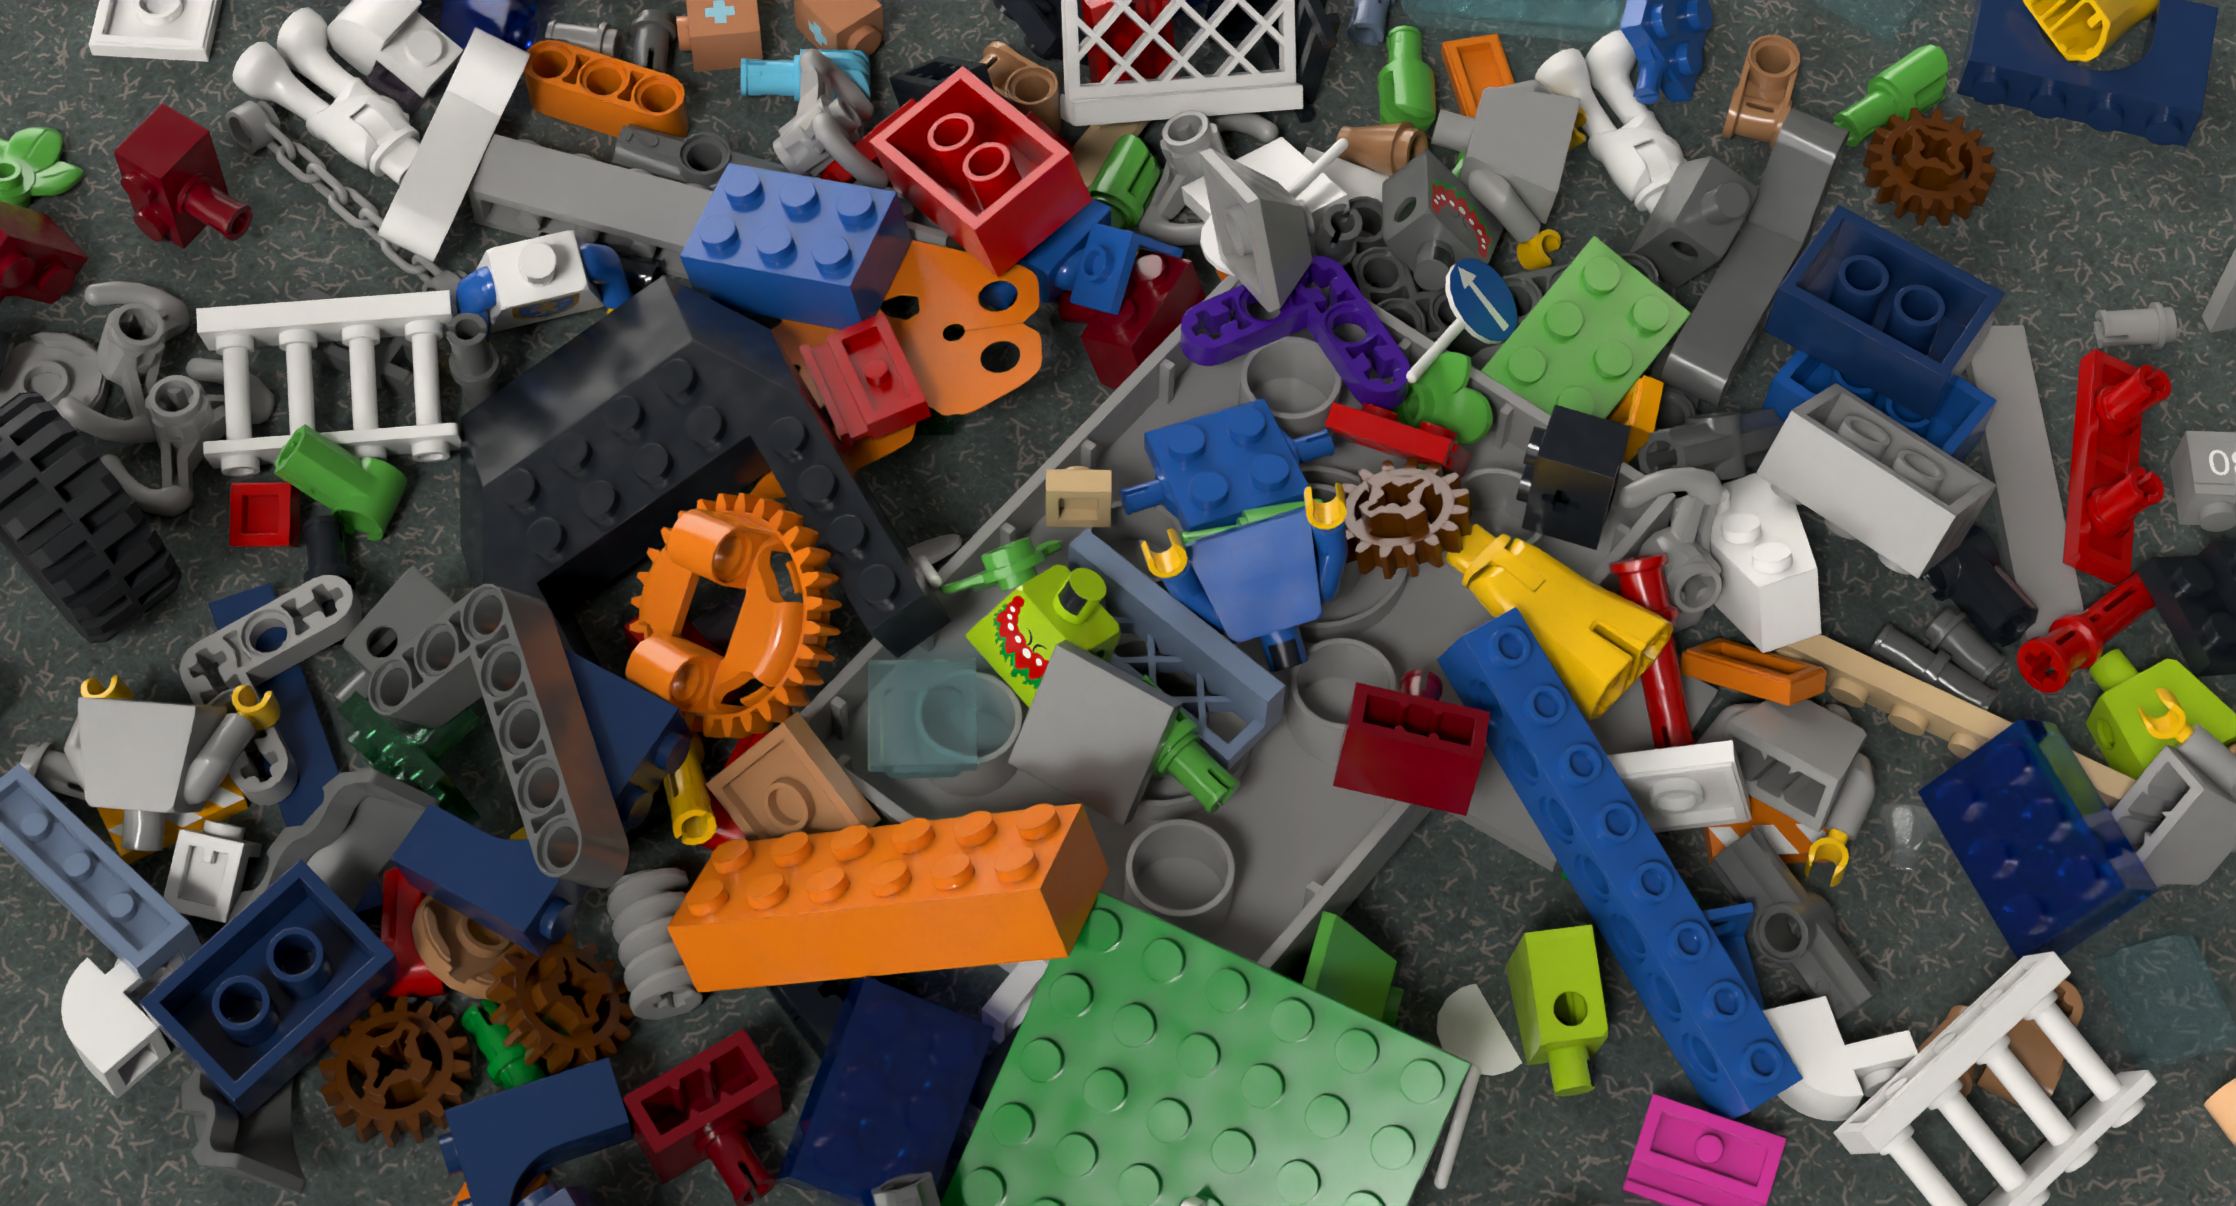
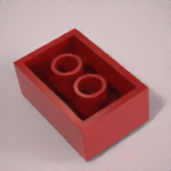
(981, 171)

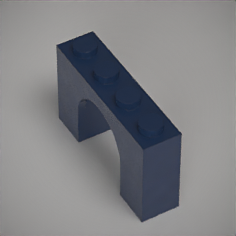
(2153, 98)
(498, 878)
(526, 1130)

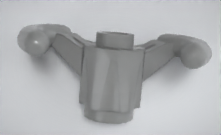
(825, 126)
(1182, 141)
(129, 355)
(181, 423)
(1691, 571)

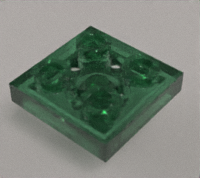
(411, 757)

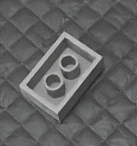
(1874, 480)

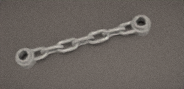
(262, 126)

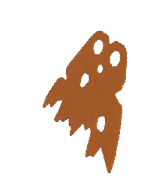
(946, 370)

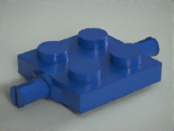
(1667, 44)
(1224, 465)

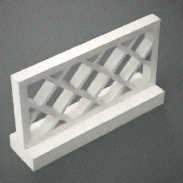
(1169, 95)

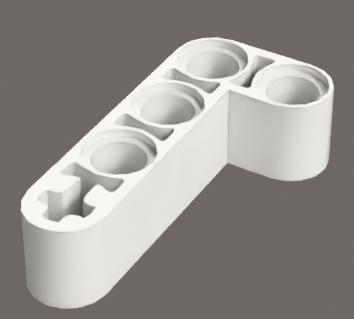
(453, 145)

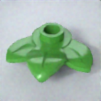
(33, 165)
(1445, 401)
(1007, 566)

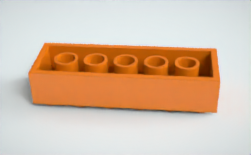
(891, 899)

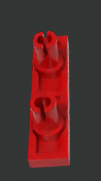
(2105, 471)

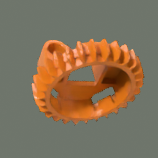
(772, 638)

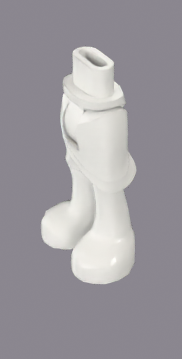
(358, 124)
(1640, 152)

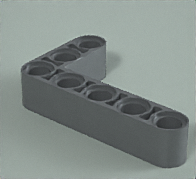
(1763, 254)
(1431, 309)
(512, 655)

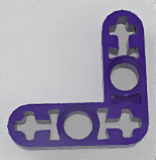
(1304, 310)

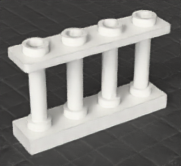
(297, 330)
(1982, 1038)

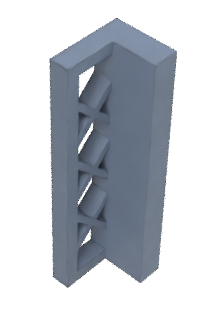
(1186, 647)
(90, 877)

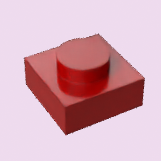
(264, 515)

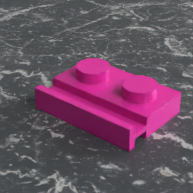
(1701, 1158)

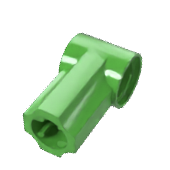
(356, 489)

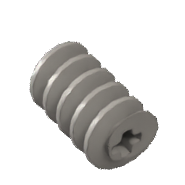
(654, 970)

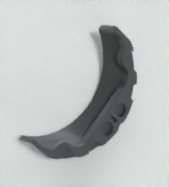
(347, 846)

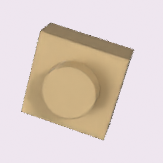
(1078, 497)

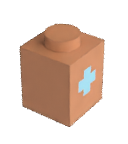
(841, 23)
(720, 33)

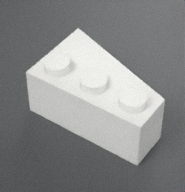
(1764, 565)

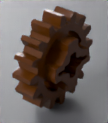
(1929, 167)
(1405, 517)
(560, 1004)
(406, 1097)

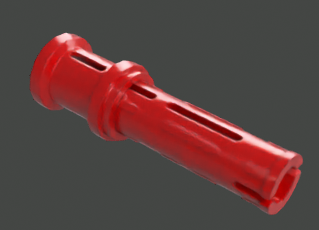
(1644, 583)
(2079, 639)

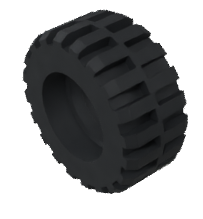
(76, 524)

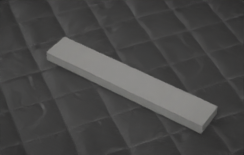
(2025, 479)

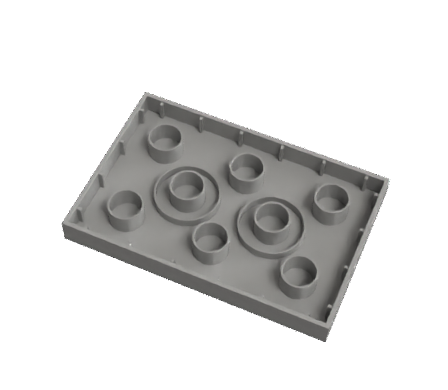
(1287, 836)

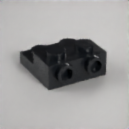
(2198, 604)

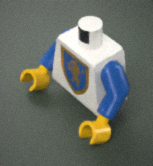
(542, 281)

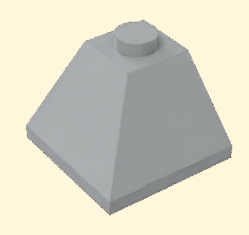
(1257, 228)

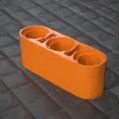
(602, 91)

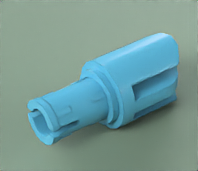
(784, 76)

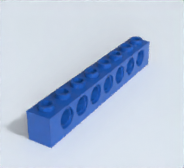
(1619, 868)

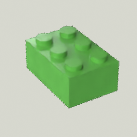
(1588, 336)

